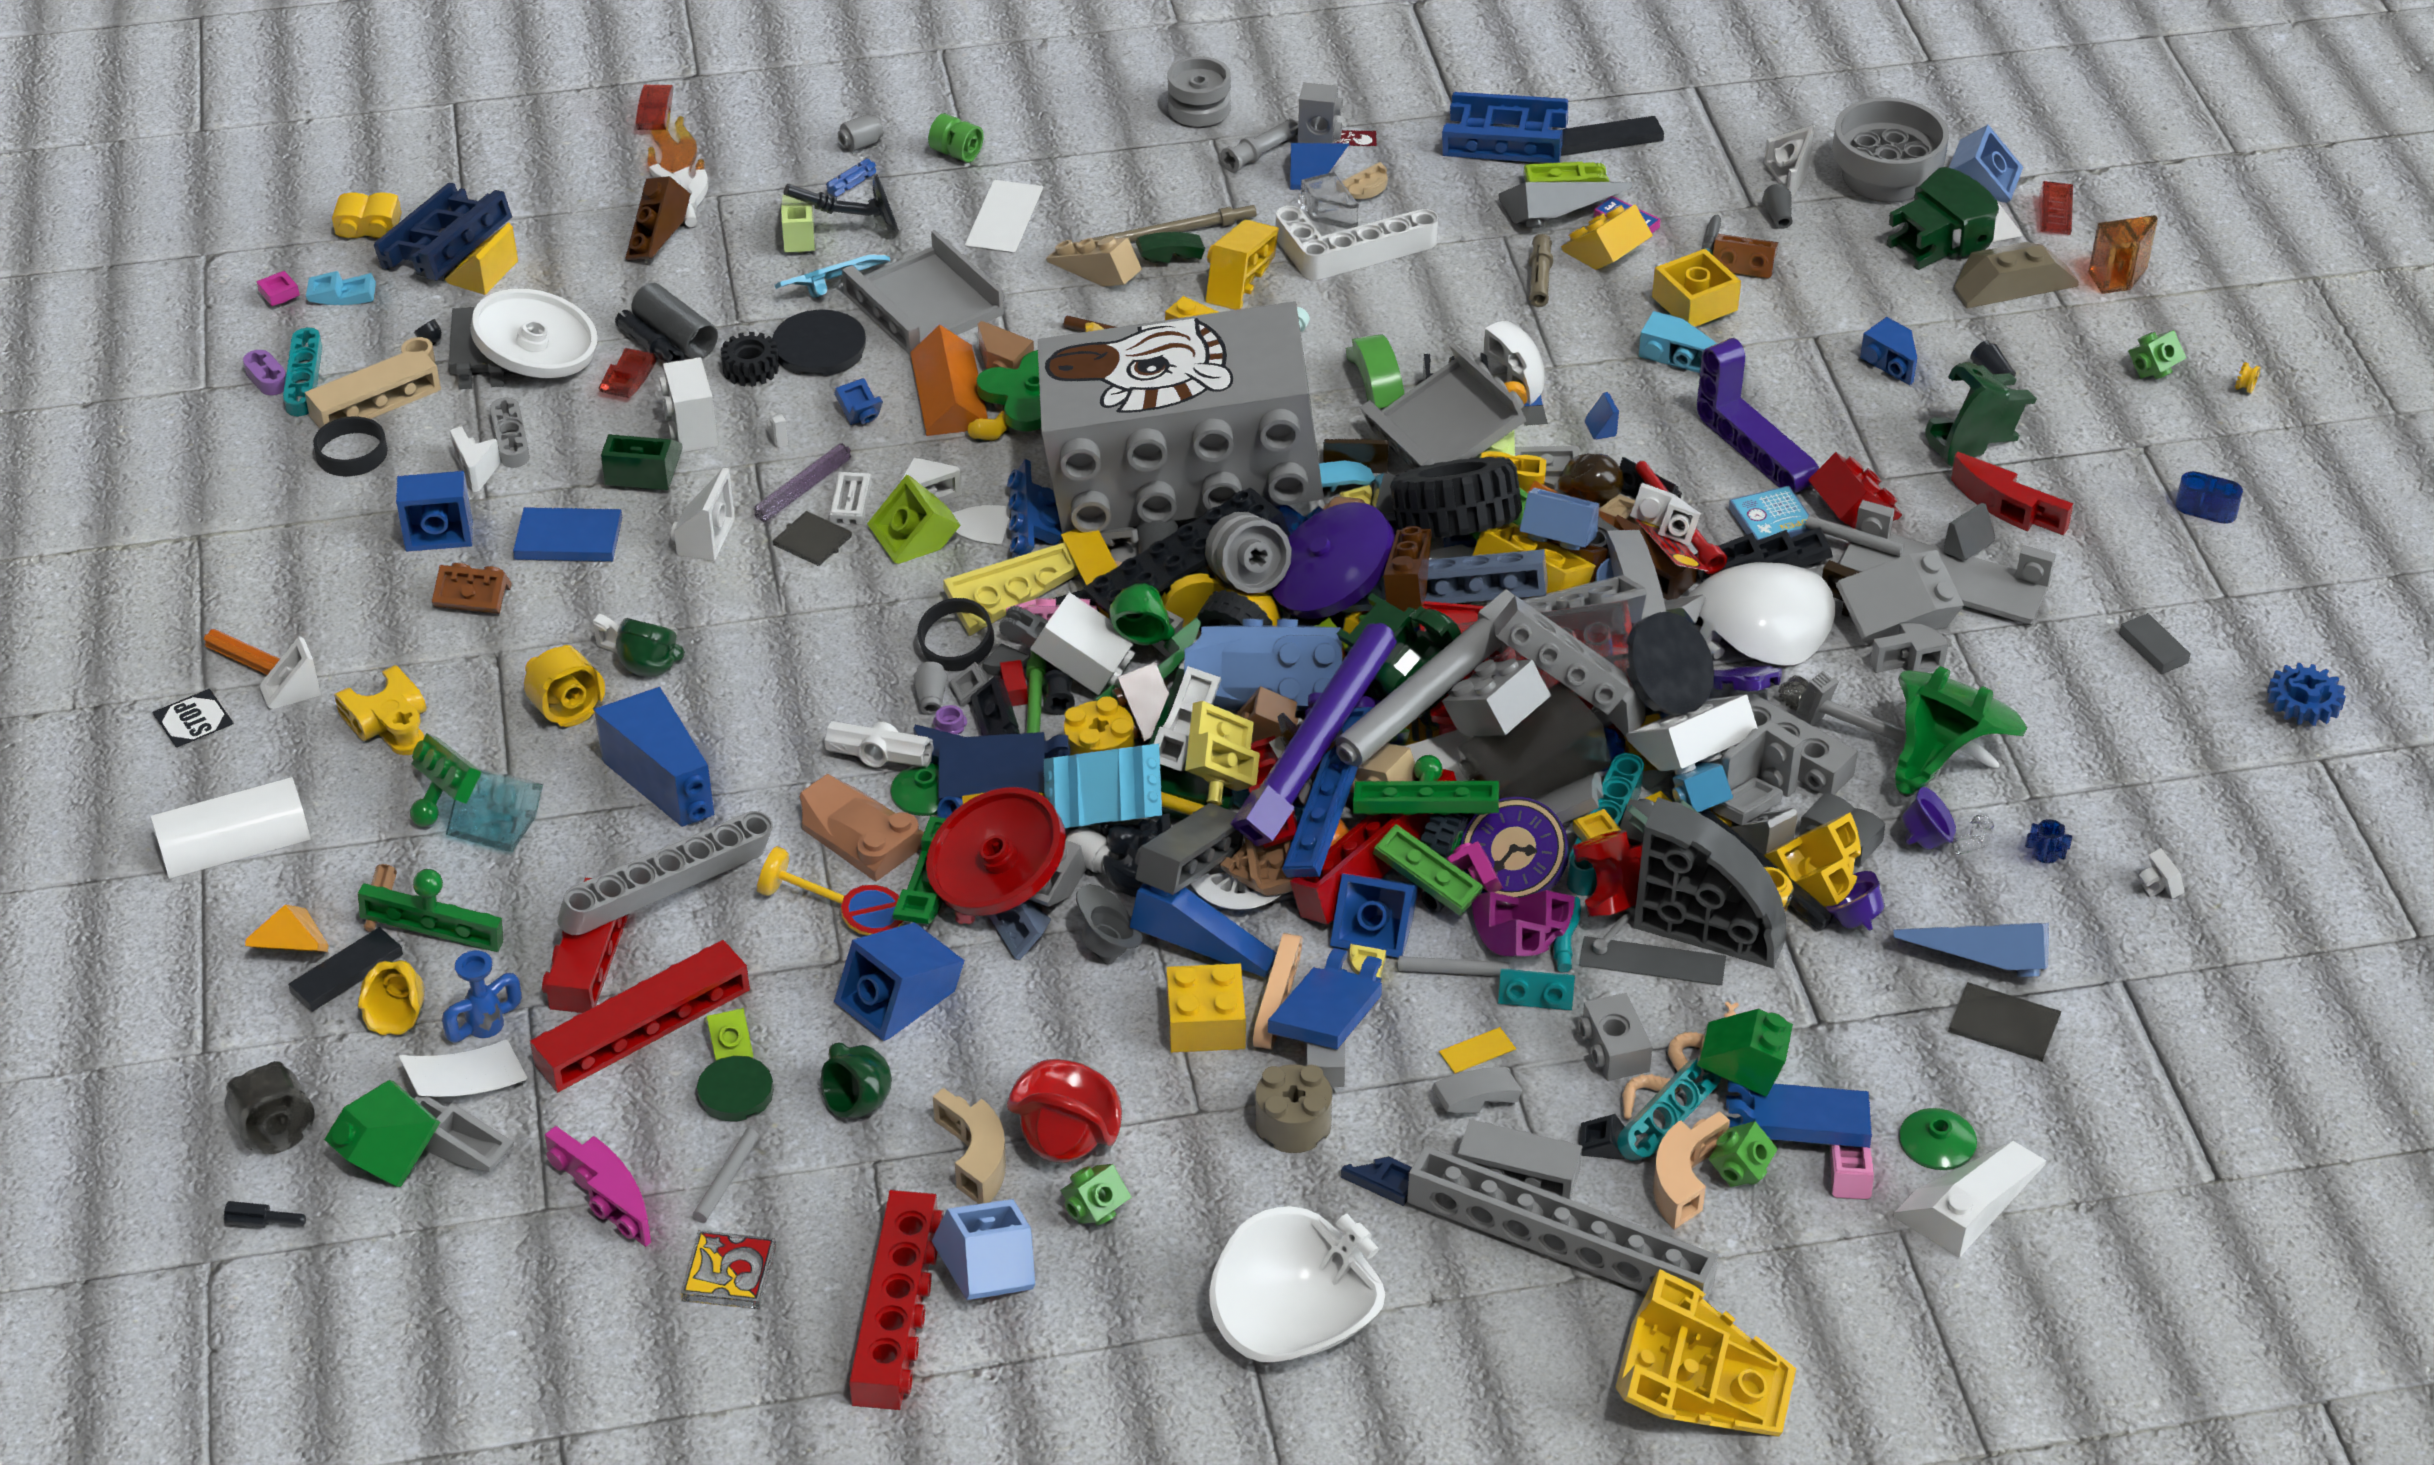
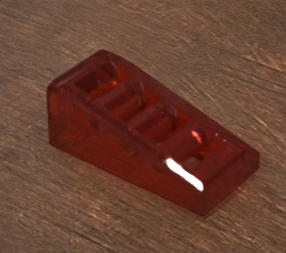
(2059, 193)

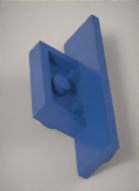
(1032, 512)

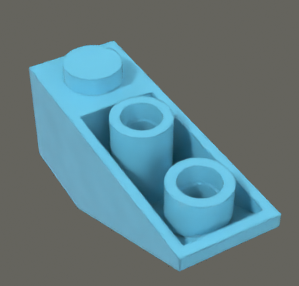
(1673, 342)

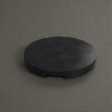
(819, 342)
(1669, 664)

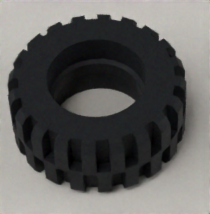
(1457, 496)

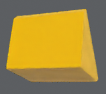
(487, 262)

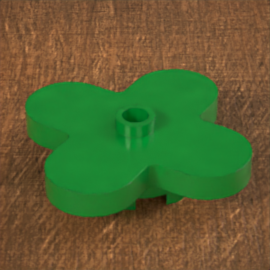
(1017, 392)

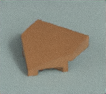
(1260, 867)

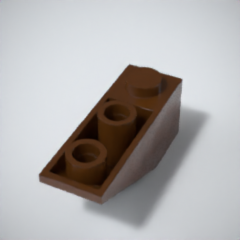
(658, 216)
(1408, 568)
(1672, 578)

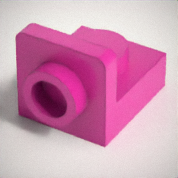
(1475, 859)

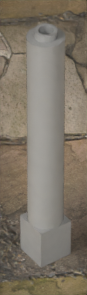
(1424, 686)

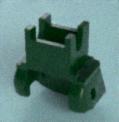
(1941, 205)
(1986, 415)
(1412, 647)

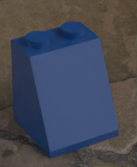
(896, 978)

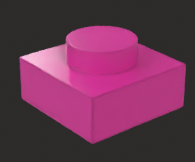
(278, 288)

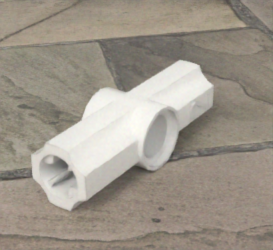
(879, 744)

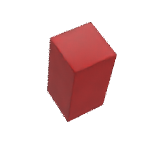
(1015, 682)

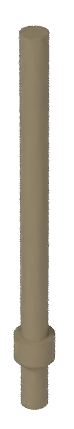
(1224, 216)

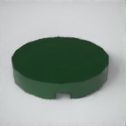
(735, 1088)

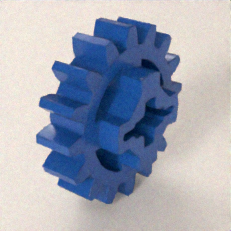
(2306, 694)

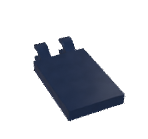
(996, 762)

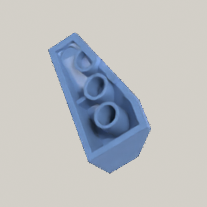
(2005, 946)

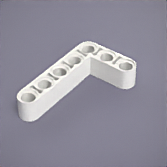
(1355, 247)

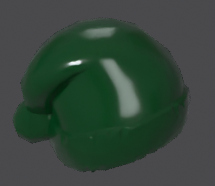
(647, 648)
(854, 1080)

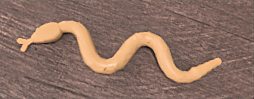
(1678, 1060)

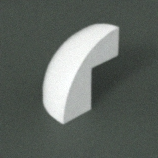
(1518, 352)

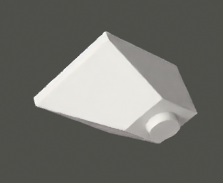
(706, 520)

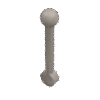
(1600, 945)

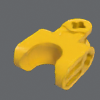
(390, 713)

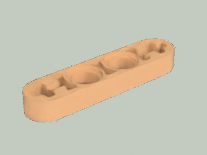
(1278, 987)

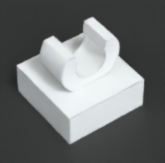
(2162, 876)

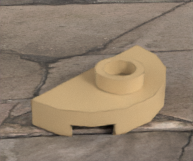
(1367, 182)

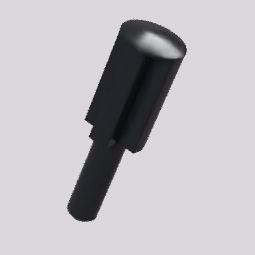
(258, 1215)

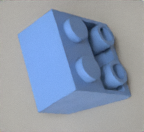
(1560, 519)
(987, 1248)

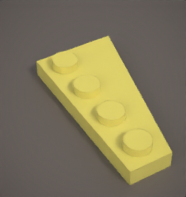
(1010, 583)

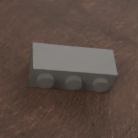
(1523, 1156)

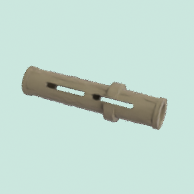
(1540, 263)

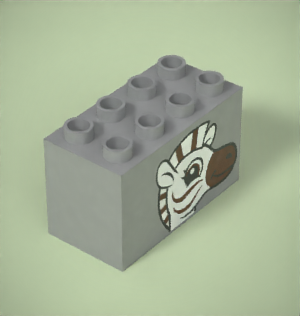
(1177, 417)

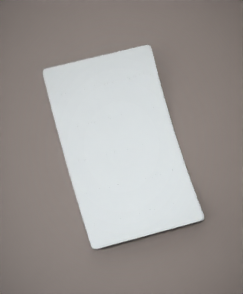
(464, 1072)

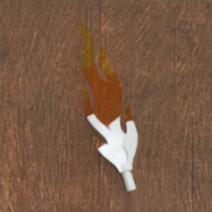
(677, 163)

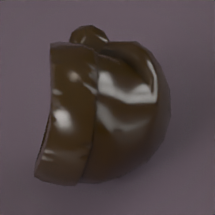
(1592, 478)

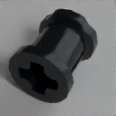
(1058, 687)

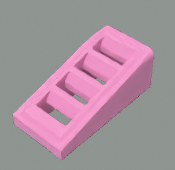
(1851, 1172)

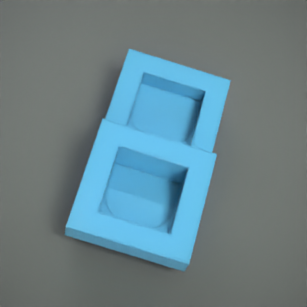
(332, 290)

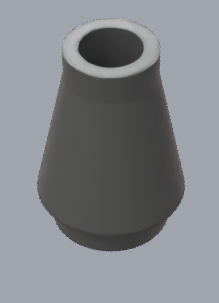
(1778, 203)

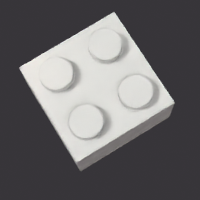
(688, 404)

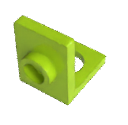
(729, 1034)

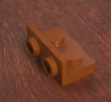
(1746, 255)
(470, 588)

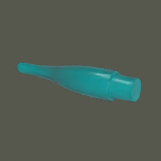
(1562, 944)

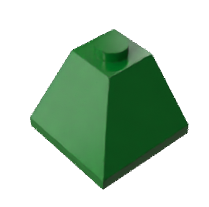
(383, 1132)

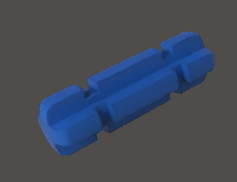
(851, 177)

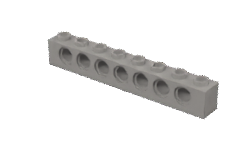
(1554, 1224)

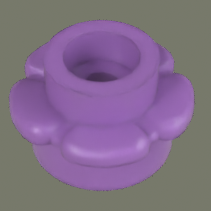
(950, 719)

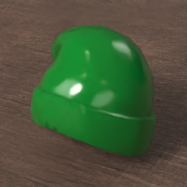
(1141, 615)

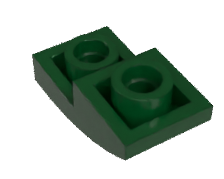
(1162, 245)

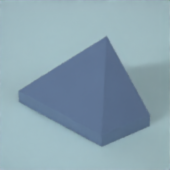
(1021, 927)

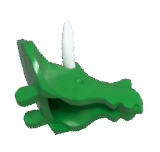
(1945, 718)

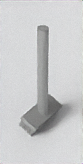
(1817, 703)

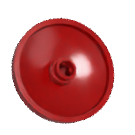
(996, 851)

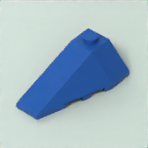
(1198, 927)

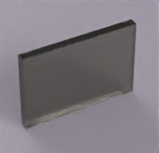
(2004, 1021)

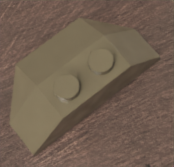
(2011, 274)

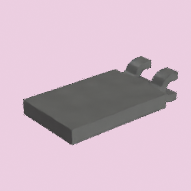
(464, 354)

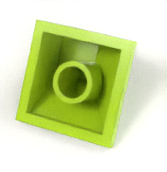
(912, 522)

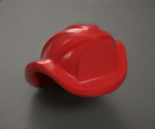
(1065, 1109)

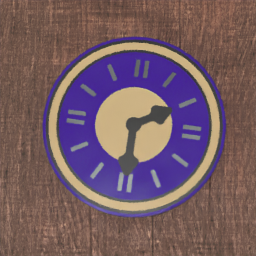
(1522, 844)

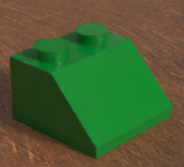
(1747, 1048)

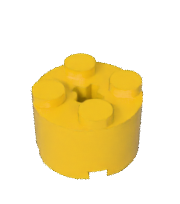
(563, 685)
(1098, 726)

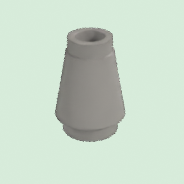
(930, 686)

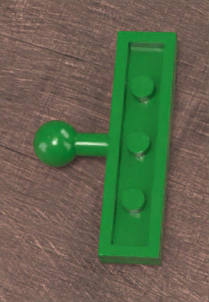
(447, 772)
(1427, 794)
(427, 915)

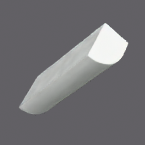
(230, 827)

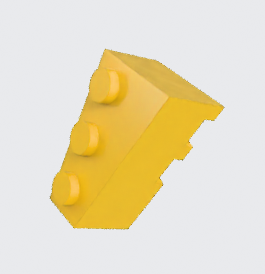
(1237, 260)

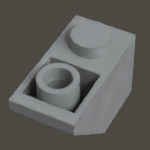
(1065, 877)

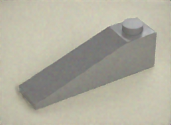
(1594, 593)

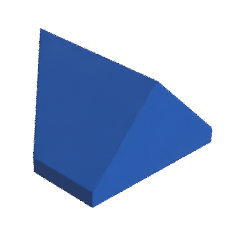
(1312, 160)

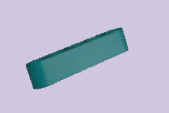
(1620, 785)

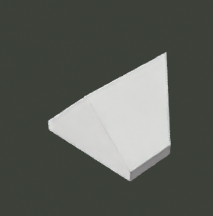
(1789, 157)

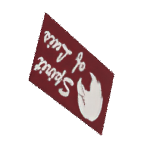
(1358, 138)

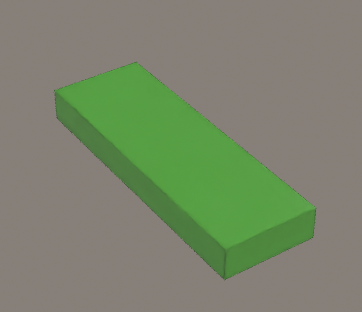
(1428, 869)

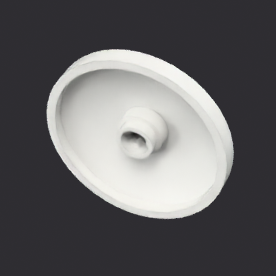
(533, 333)

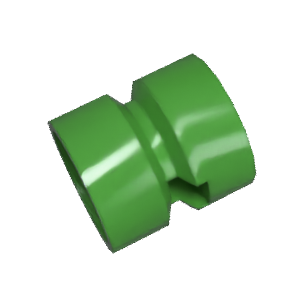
(955, 137)

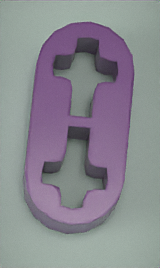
(265, 372)

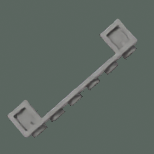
(1979, 582)

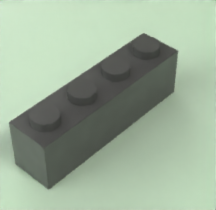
(1188, 849)

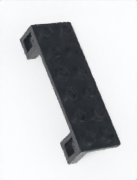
(1178, 553)

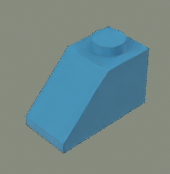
(1702, 786)

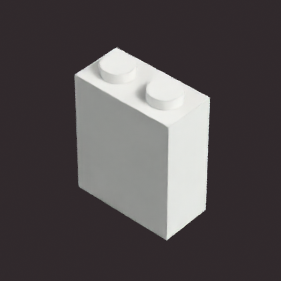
(1084, 645)

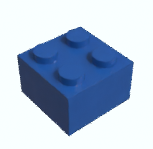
(434, 511)

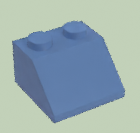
(1988, 162)

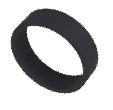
(354, 466)
(948, 607)

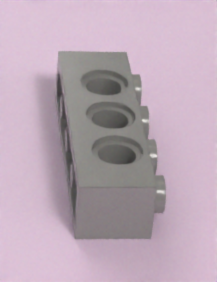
(1561, 655)
(1824, 760)

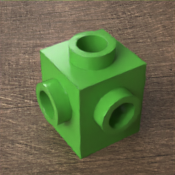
(2150, 355)
(1743, 1154)
(1095, 1194)

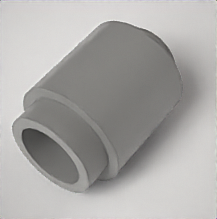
(860, 132)

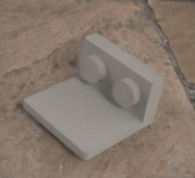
(1766, 754)

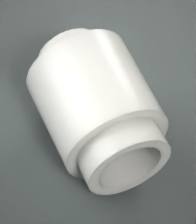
(1093, 847)

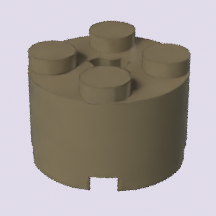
(1293, 1107)

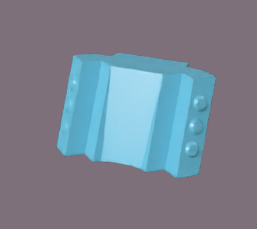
(1105, 785)

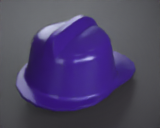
(1928, 821)
(1861, 904)

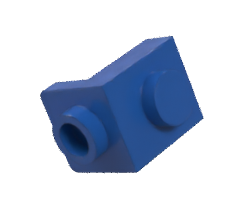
(858, 402)

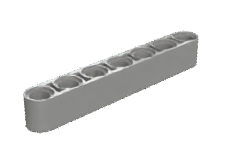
(664, 872)

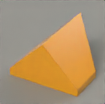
(289, 930)

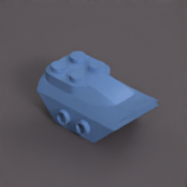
(1278, 658)

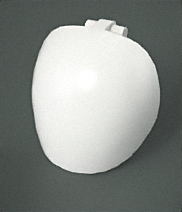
(1766, 611)
(1294, 1284)

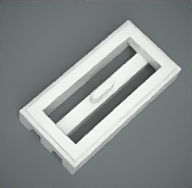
(849, 513)

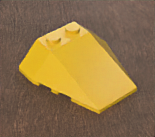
(1699, 1366)

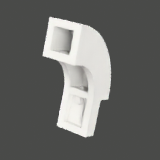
(1175, 732)

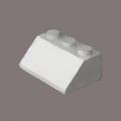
(1696, 736)

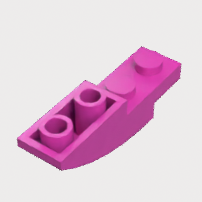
(606, 1178)

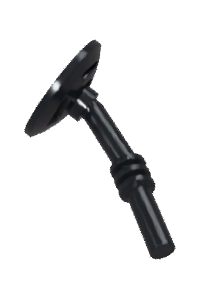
(877, 206)

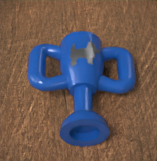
(481, 1005)

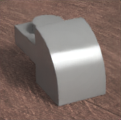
(1914, 647)

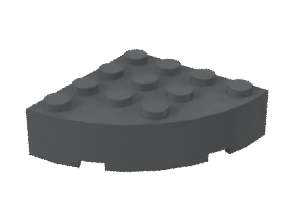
(1706, 888)

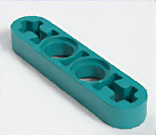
(302, 371)
(1672, 1111)

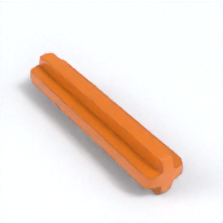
(240, 651)

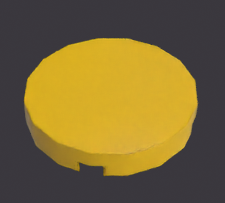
(1190, 595)

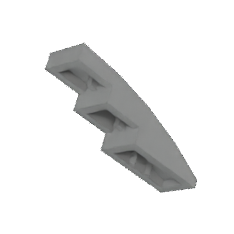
(1632, 559)

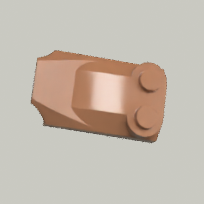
(858, 827)

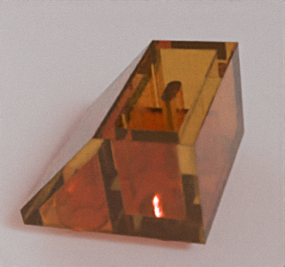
(2121, 252)

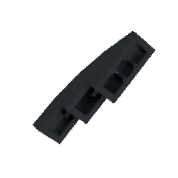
(1777, 548)

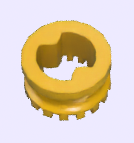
(2248, 377)

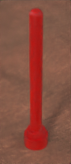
(1709, 555)

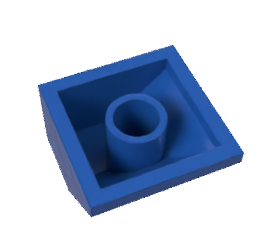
(1374, 913)

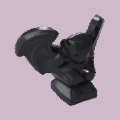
(1127, 841)

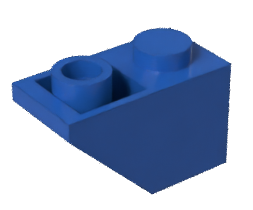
(1891, 349)

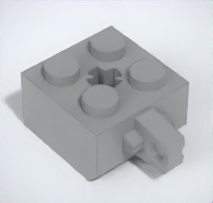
(1496, 697)

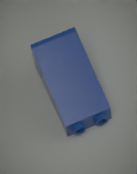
(656, 755)

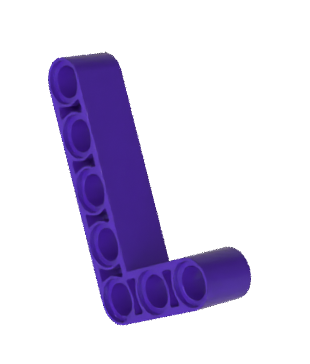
(1741, 425)

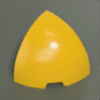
(1822, 859)

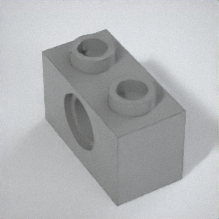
(1319, 102)
(1616, 1037)

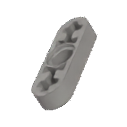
(507, 441)

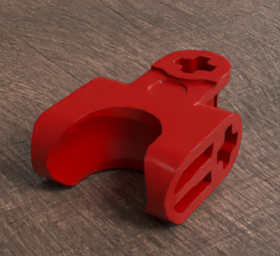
(1616, 871)

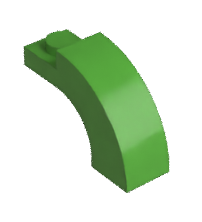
(1378, 369)

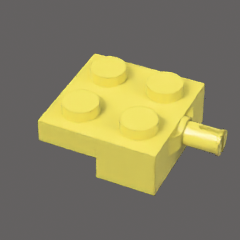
(1221, 750)

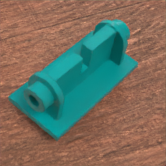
(1536, 989)

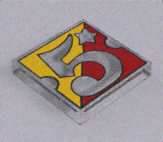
(728, 1269)

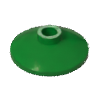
(917, 790)
(1938, 1139)

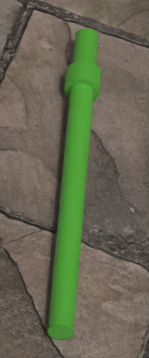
(1035, 672)

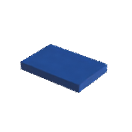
(568, 534)

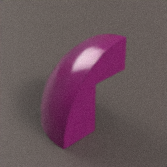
(1522, 924)

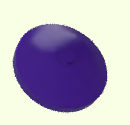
(1335, 560)

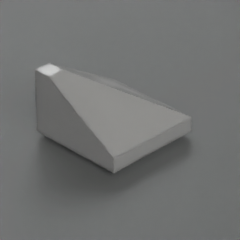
(968, 683)

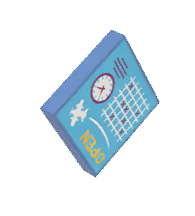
(1770, 513)

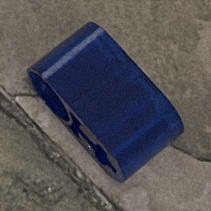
(2209, 497)

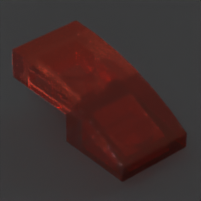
(653, 107)
(628, 374)

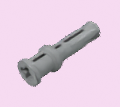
(1251, 148)

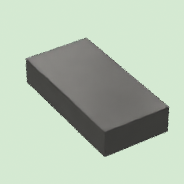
(2154, 643)

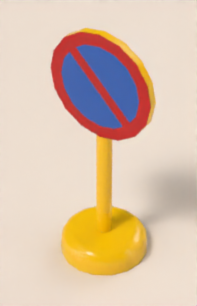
(863, 909)

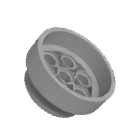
(1888, 147)

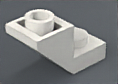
(1666, 510)

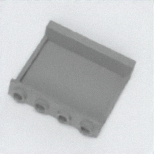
(925, 291)
(1448, 414)

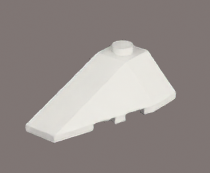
(1968, 1199)

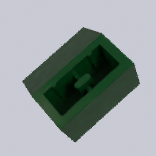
(640, 461)

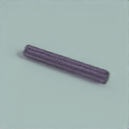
(802, 482)

